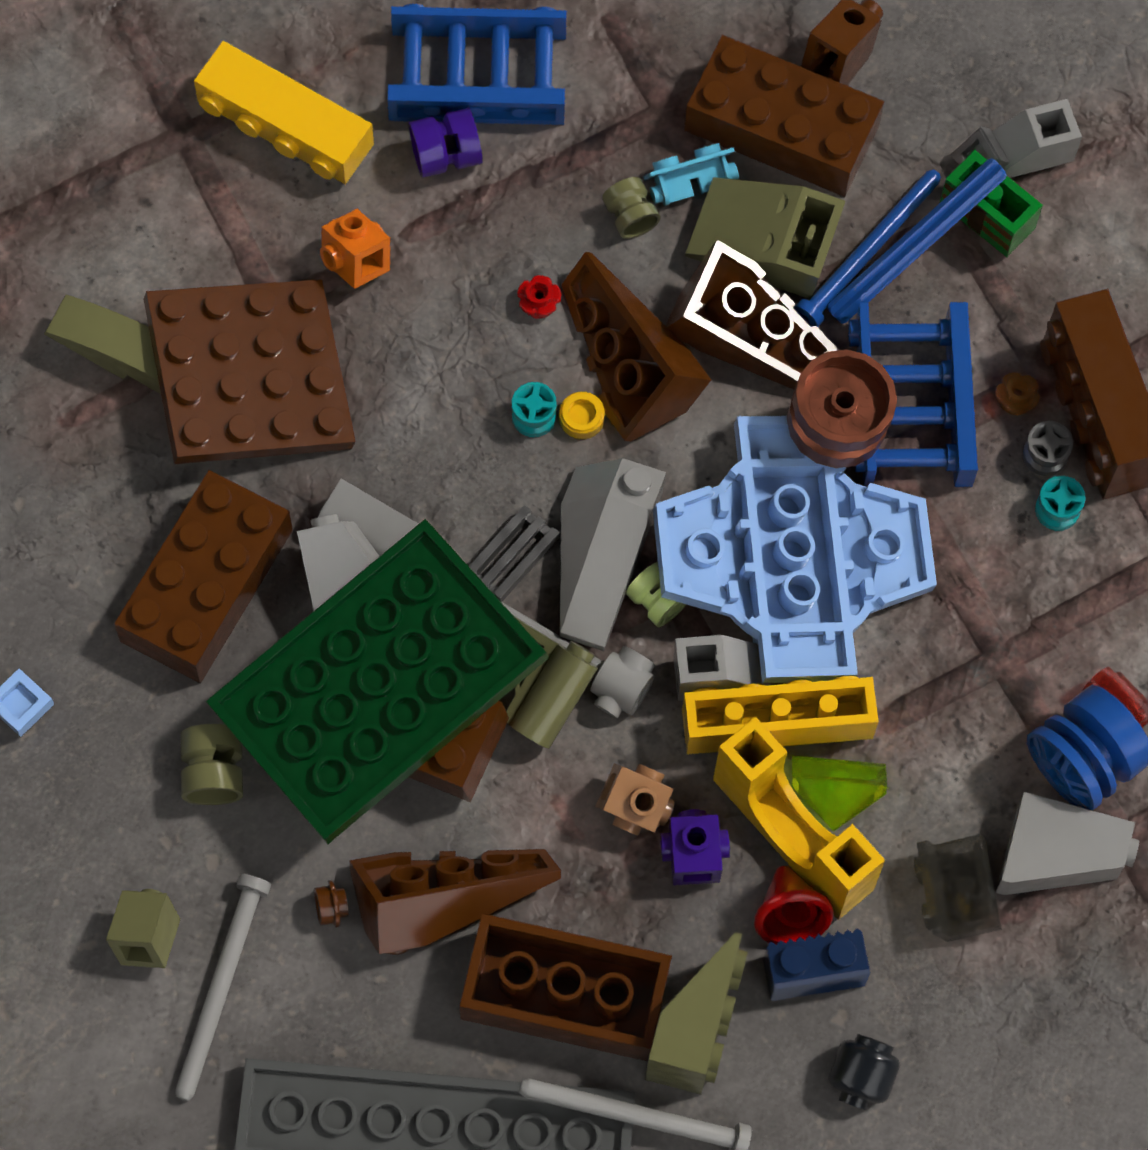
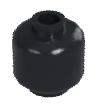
(864, 1071)

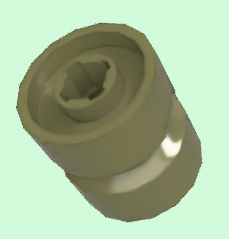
(211, 767)

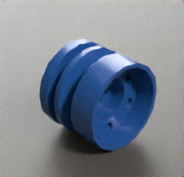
(1089, 748)

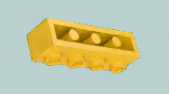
(283, 113)
(792, 712)

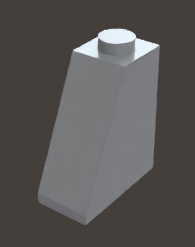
(333, 555)
(1063, 846)

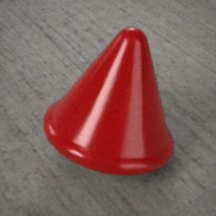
(809, 910)

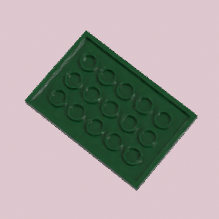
(377, 680)

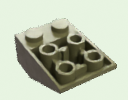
(772, 224)
(687, 1028)

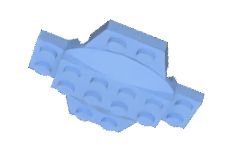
(793, 552)

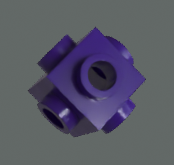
(695, 847)

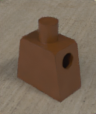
(848, 32)

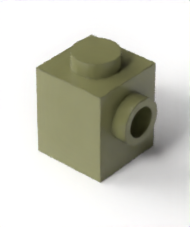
(143, 928)

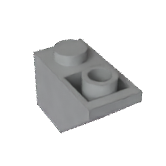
(1039, 138)
(715, 663)

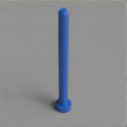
(812, 310)

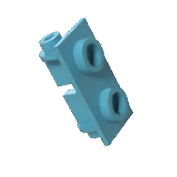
(674, 178)

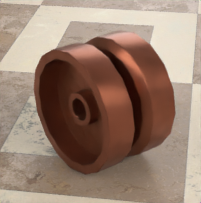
(841, 408)

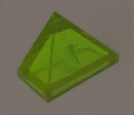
(838, 787)

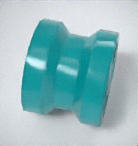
(534, 398)
(1064, 493)

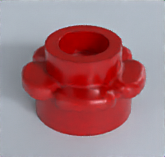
(539, 307)

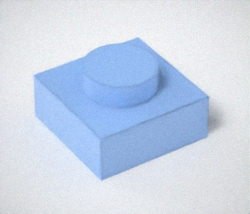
(22, 702)

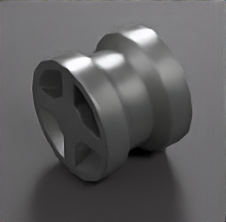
(1053, 439)

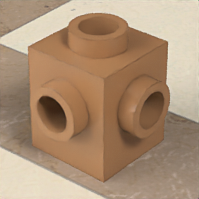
(620, 795)

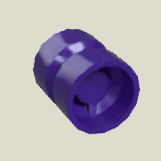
(430, 147)

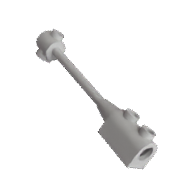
(618, 682)

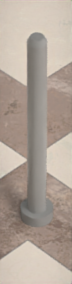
(251, 890)
(541, 1091)

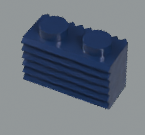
(816, 965)

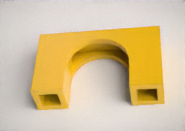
(754, 779)

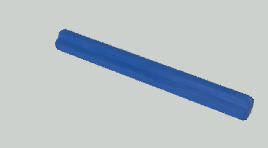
(917, 240)

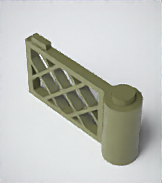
(551, 690)

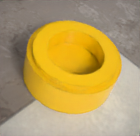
(582, 415)

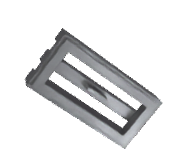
(536, 525)

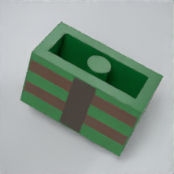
(1003, 215)

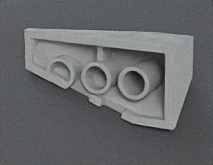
(602, 537)

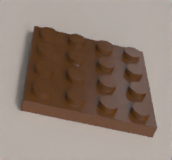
(248, 371)

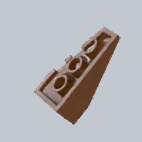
(744, 319)
(637, 359)
(423, 900)

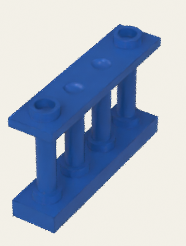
(488, 104)
(951, 373)

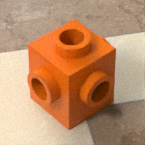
(355, 248)

